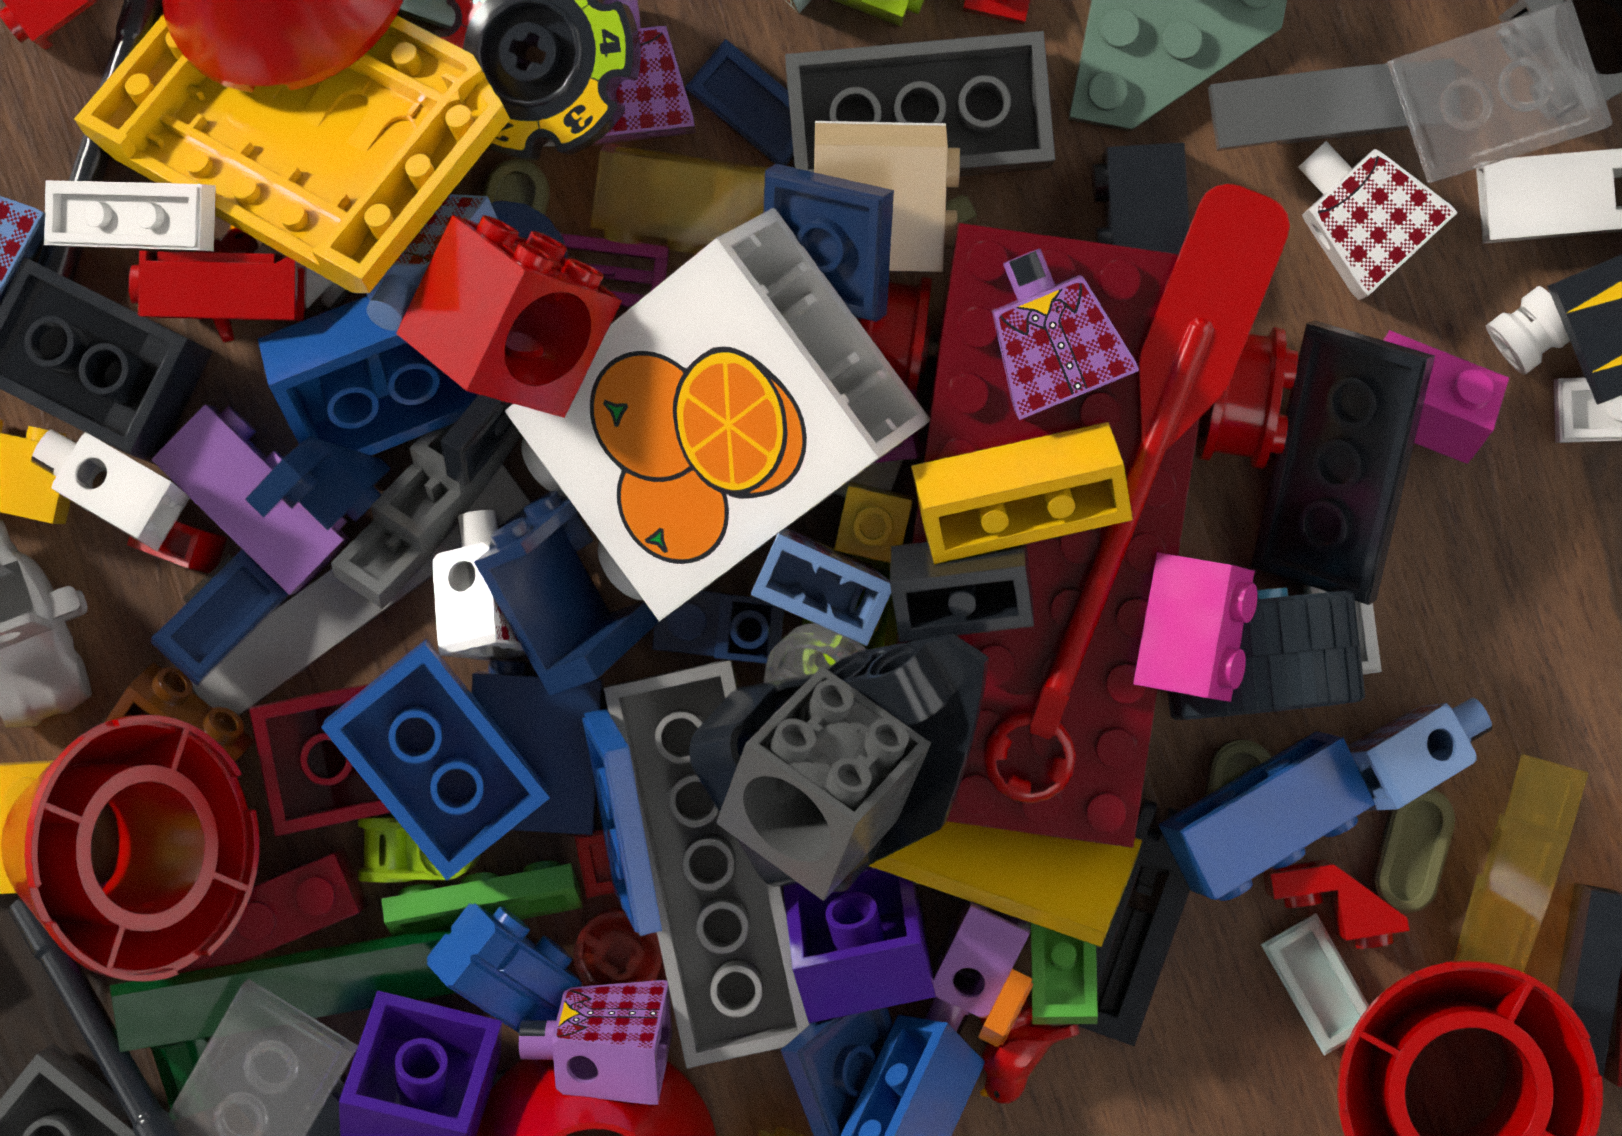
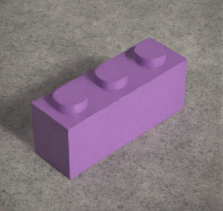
(218, 471)

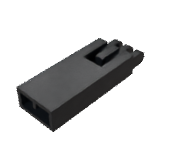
(1138, 940)
(1593, 962)

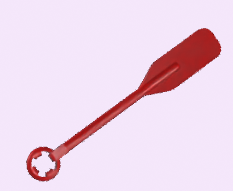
(1181, 375)

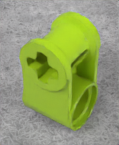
(394, 855)

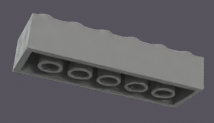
(718, 918)

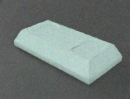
(1317, 981)

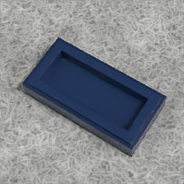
(746, 101)
(219, 617)

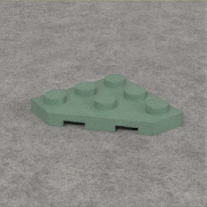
(1155, 51)

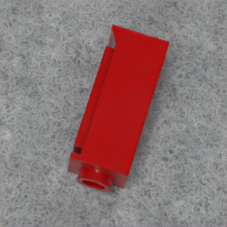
(218, 286)

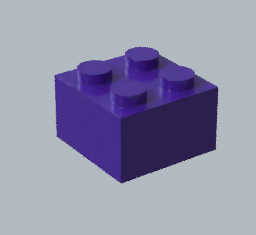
(859, 946)
(420, 1071)

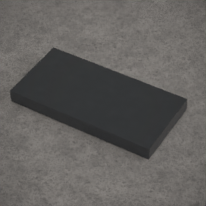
(1342, 461)

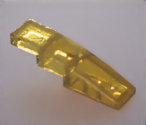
(1522, 864)

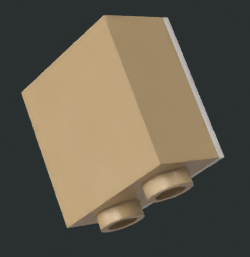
(911, 162)

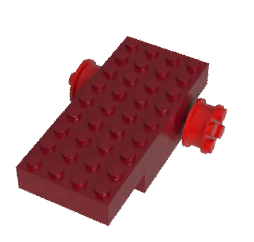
(974, 412)

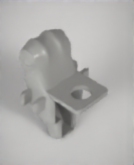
(37, 652)

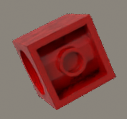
(509, 314)

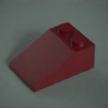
(303, 769)

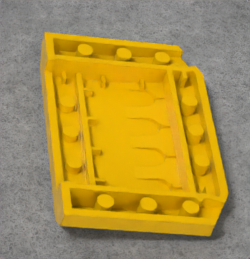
(315, 171)

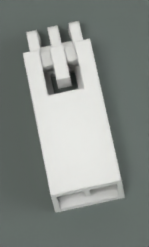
(1550, 196)

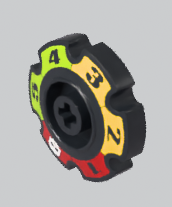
(573, 90)

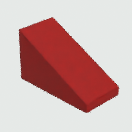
(188, 547)

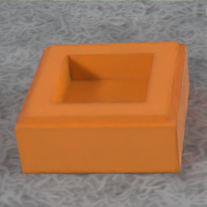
(1006, 1008)

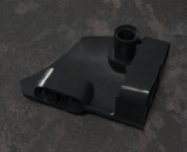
(924, 683)

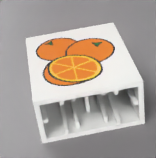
(718, 415)

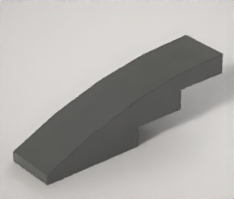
(1305, 107)
(412, 520)

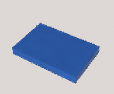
(621, 821)

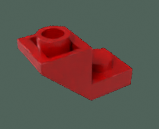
(1356, 910)

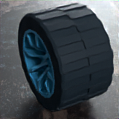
(1296, 656)

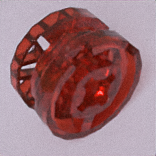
(613, 952)

